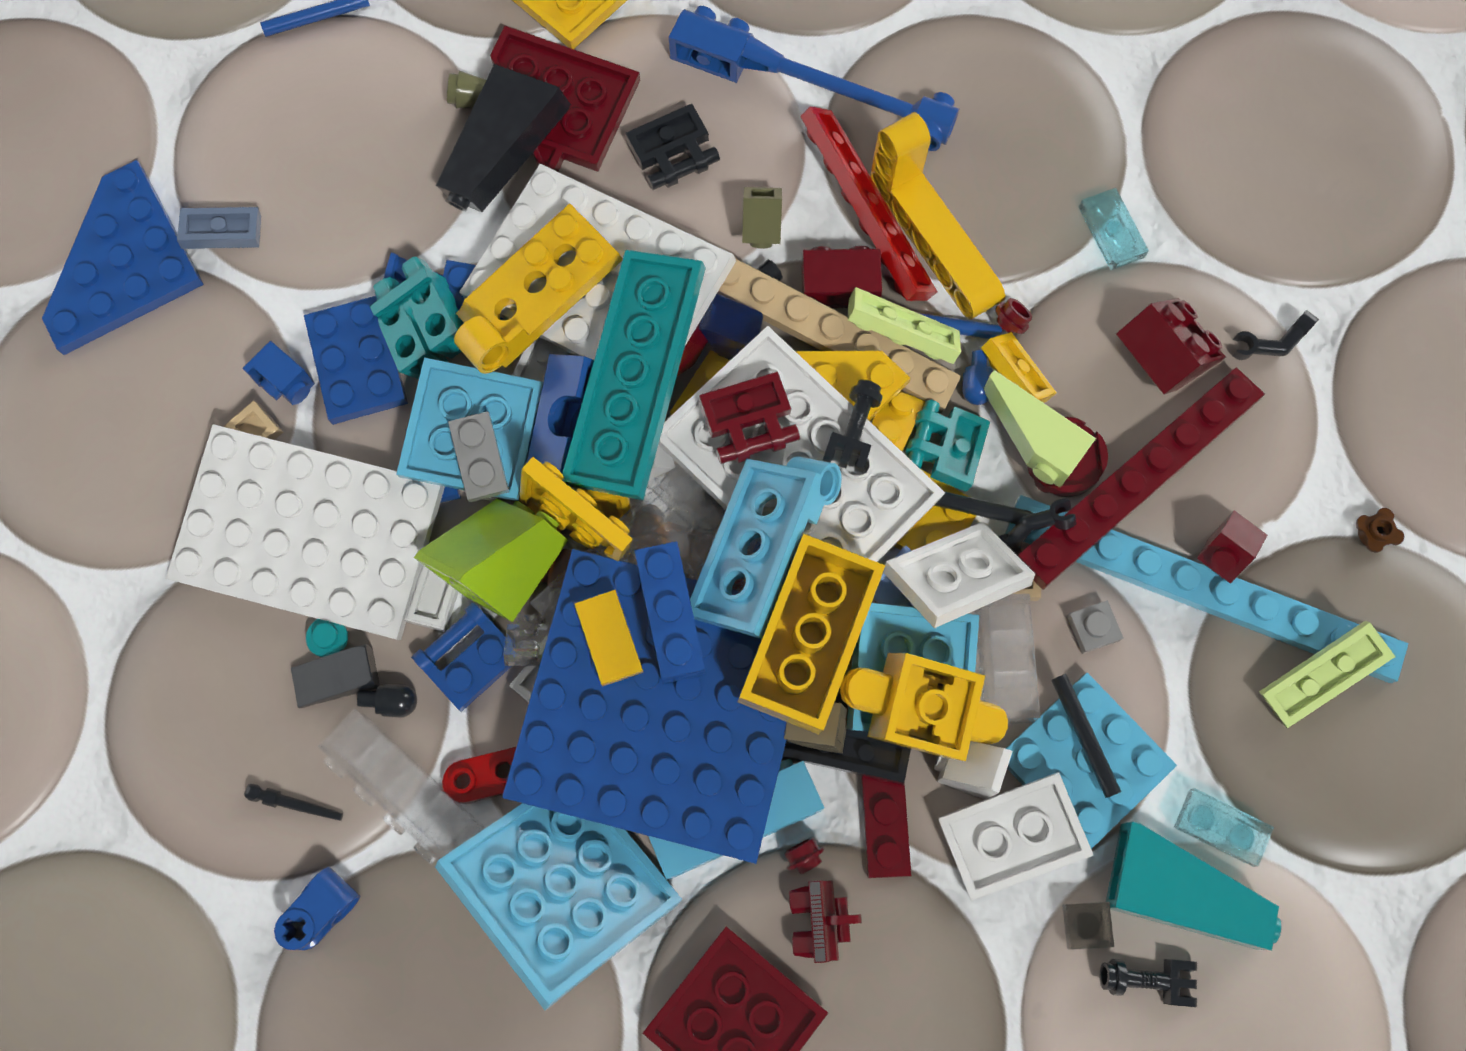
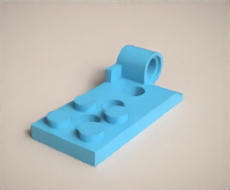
(801, 494)

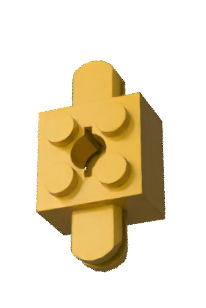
(925, 705)

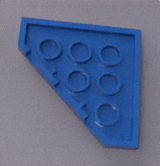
(119, 264)

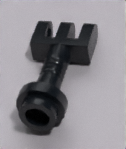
(866, 396)
(1116, 978)

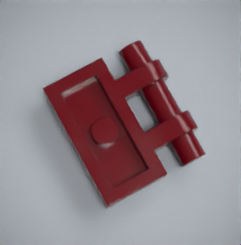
(744, 406)

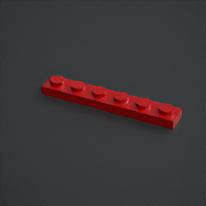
(873, 213)

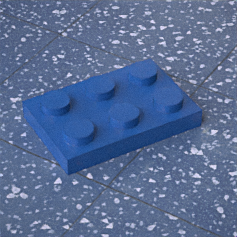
(353, 362)

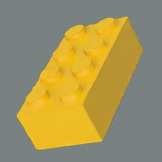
(811, 634)

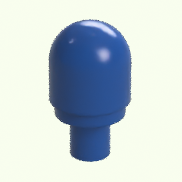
(975, 379)

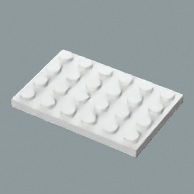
(621, 226)
(870, 507)
(305, 532)

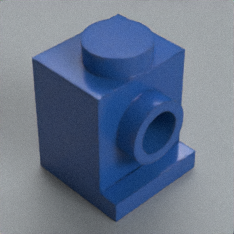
(279, 374)

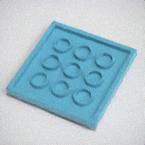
(556, 894)

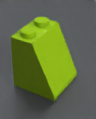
(496, 555)

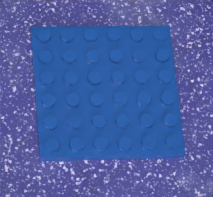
(643, 752)

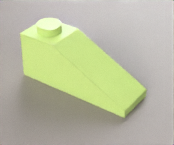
(1041, 435)

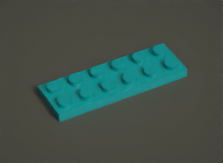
(633, 374)

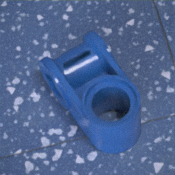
(321, 906)

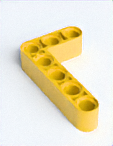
(926, 219)

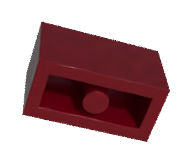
(833, 274)

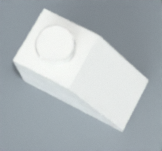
(979, 774)

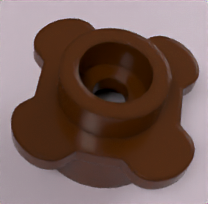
(1371, 537)

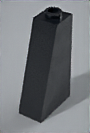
(499, 136)

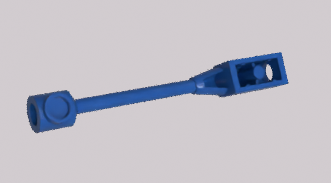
(730, 48)

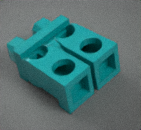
(417, 317)

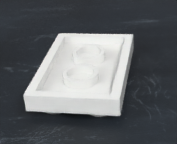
(958, 574)
(1015, 836)

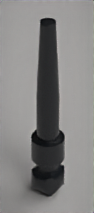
(274, 798)

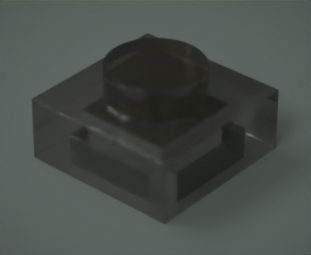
(1088, 925)

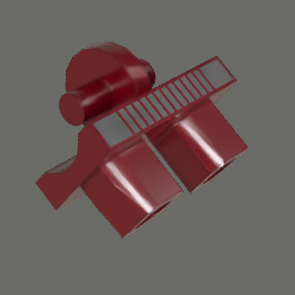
(822, 940)

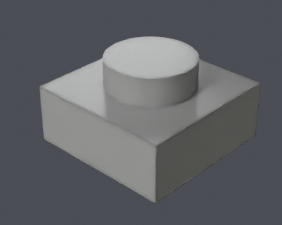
(1094, 627)

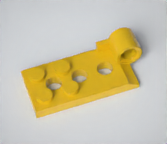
(499, 342)

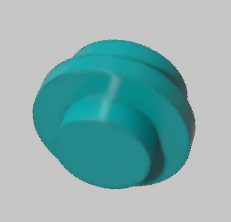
(326, 637)

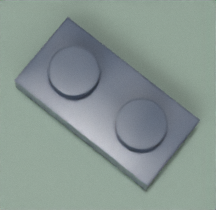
(219, 227)

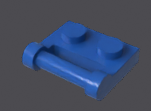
(474, 668)

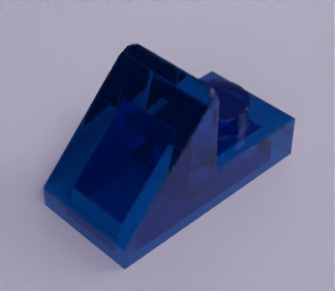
(730, 326)

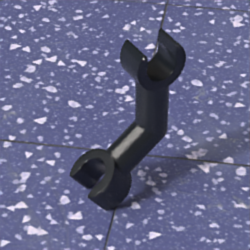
(1276, 347)
(1037, 521)

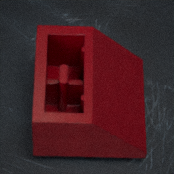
(1171, 344)

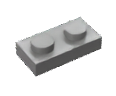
(478, 456)

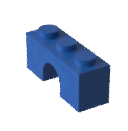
(559, 408)
(670, 612)

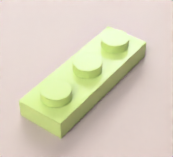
(904, 326)
(1327, 674)

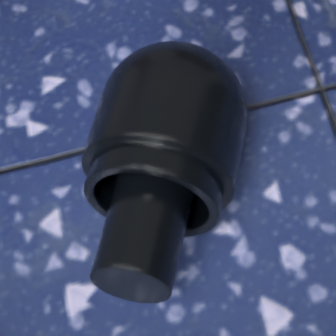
(389, 700)

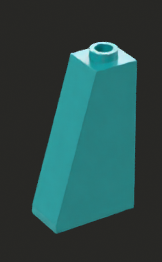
(1179, 890)

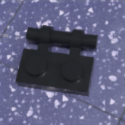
(668, 137)

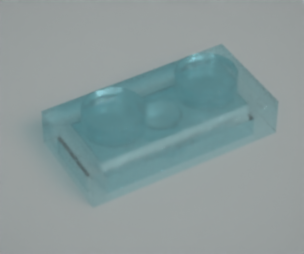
(1113, 228)
(1224, 827)

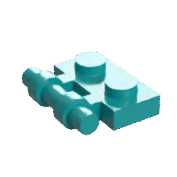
(959, 448)

